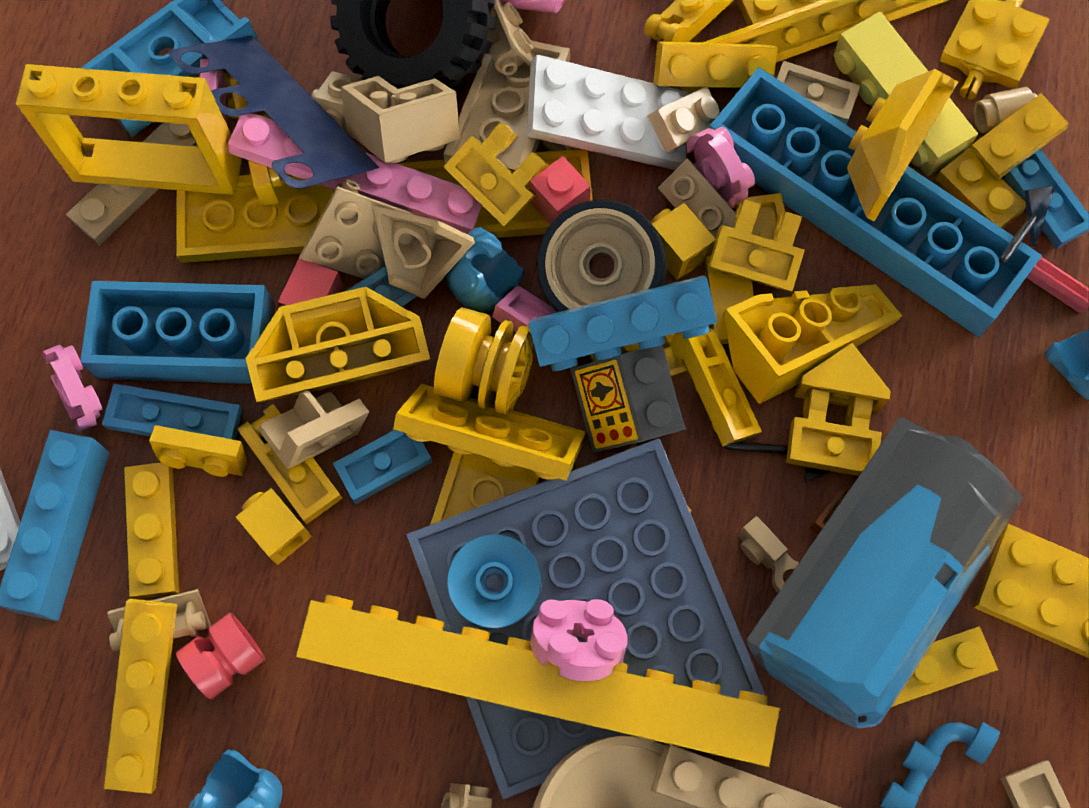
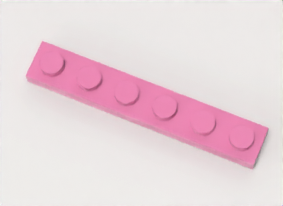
(394, 184)

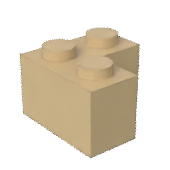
(400, 120)

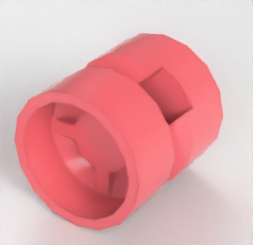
(220, 656)

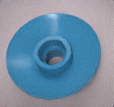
(491, 556)

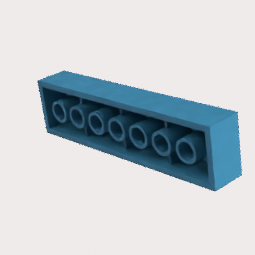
(920, 234)

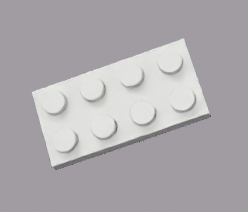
(598, 111)

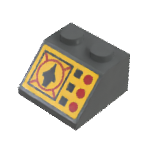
(627, 399)

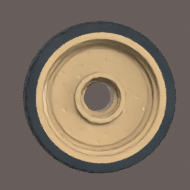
(596, 231)

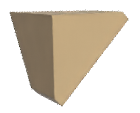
(418, 249)

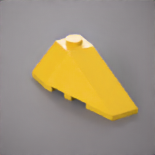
(788, 336)

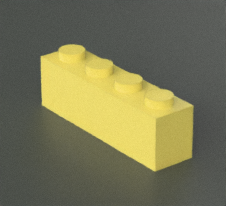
(880, 60)

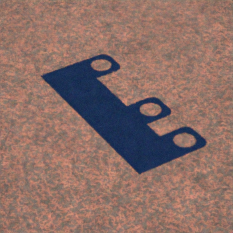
(271, 88)

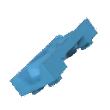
(174, 26)

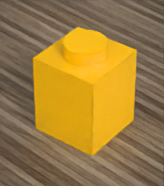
(684, 239)
(273, 525)

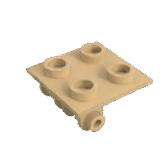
(347, 233)

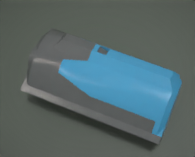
(884, 574)

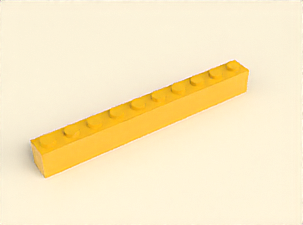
(515, 678)

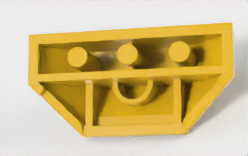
(895, 136)
(334, 344)

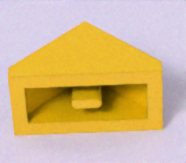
(845, 377)

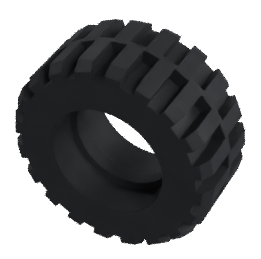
(446, 59)

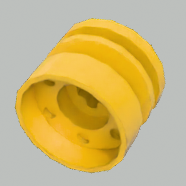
(477, 359)

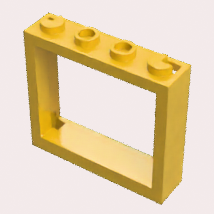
(55, 92)

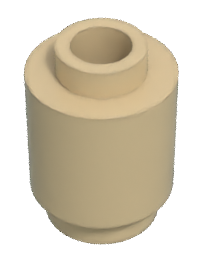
(999, 106)

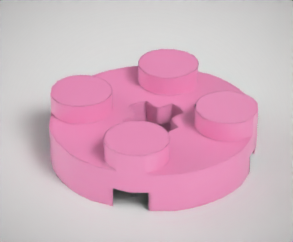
(721, 164)
(76, 399)
(556, 632)

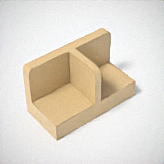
(312, 427)

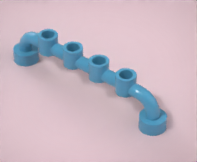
(924, 759)

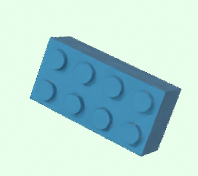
(173, 331)

